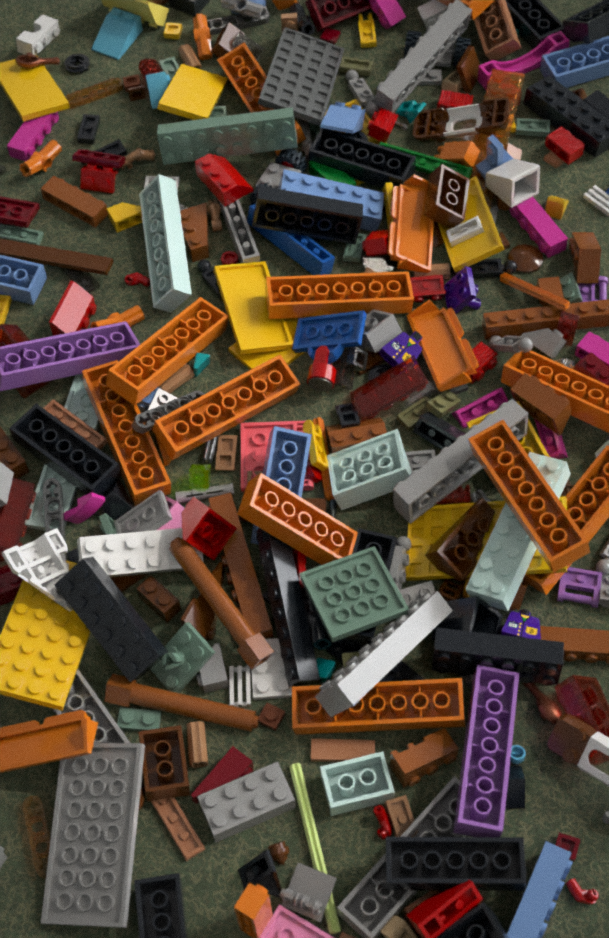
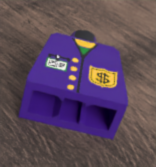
(401, 348)
(522, 625)

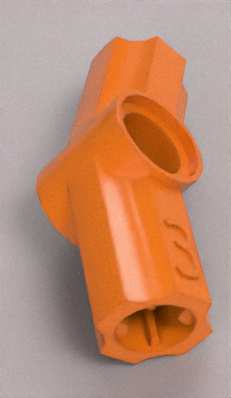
(202, 37)
(41, 160)
(131, 316)

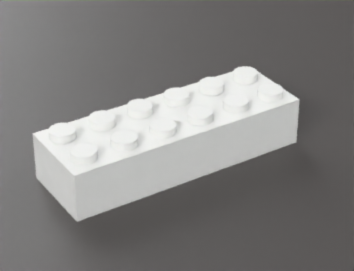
(133, 552)

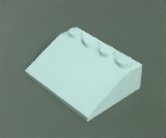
(368, 469)

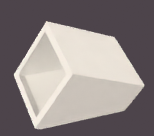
(514, 181)

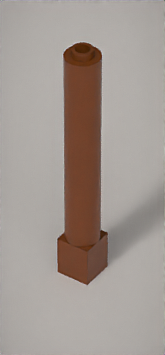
(252, 646)
(124, 693)

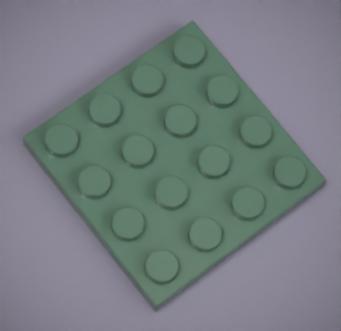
(353, 593)

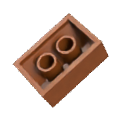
(542, 403)
(342, 438)

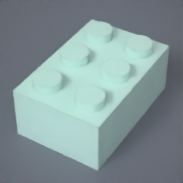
(357, 783)

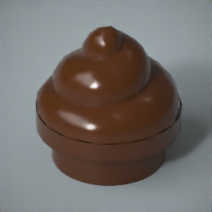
(279, 852)

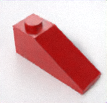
(444, 909)

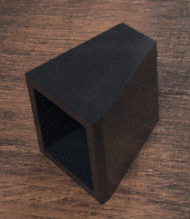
(471, 615)

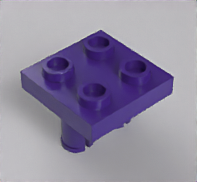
(462, 291)

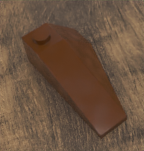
(459, 546)
(200, 613)

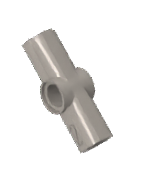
(251, 9)

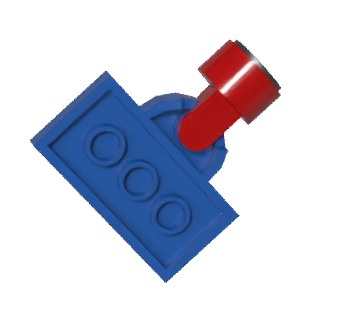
(325, 340)

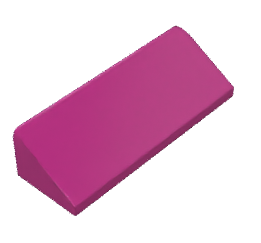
(480, 407)
(553, 442)

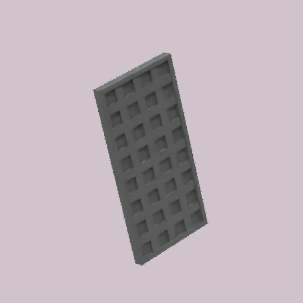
(302, 76)

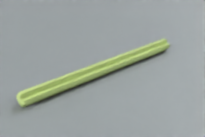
(313, 841)

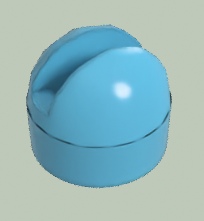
(517, 751)

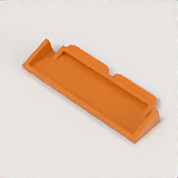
(411, 231)
(444, 351)
(54, 740)

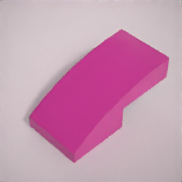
(86, 508)

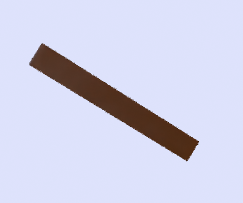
(56, 257)

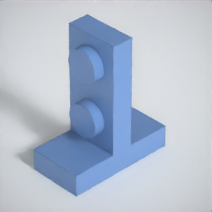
(495, 156)

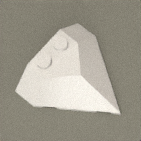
(41, 564)

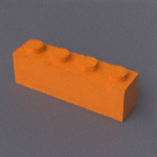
(253, 910)

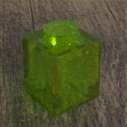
(200, 476)

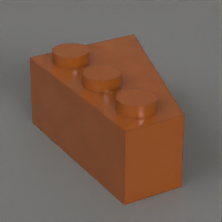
(195, 231)
(586, 256)
(423, 757)

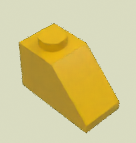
(124, 216)

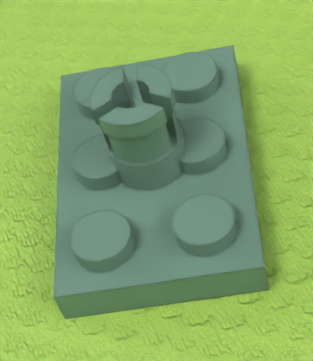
(185, 658)

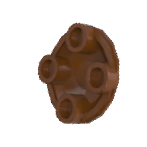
(526, 257)

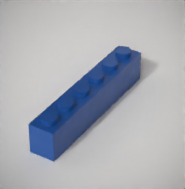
(299, 248)

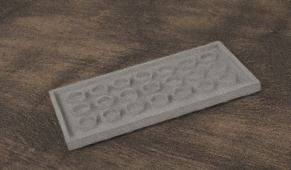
(94, 837)

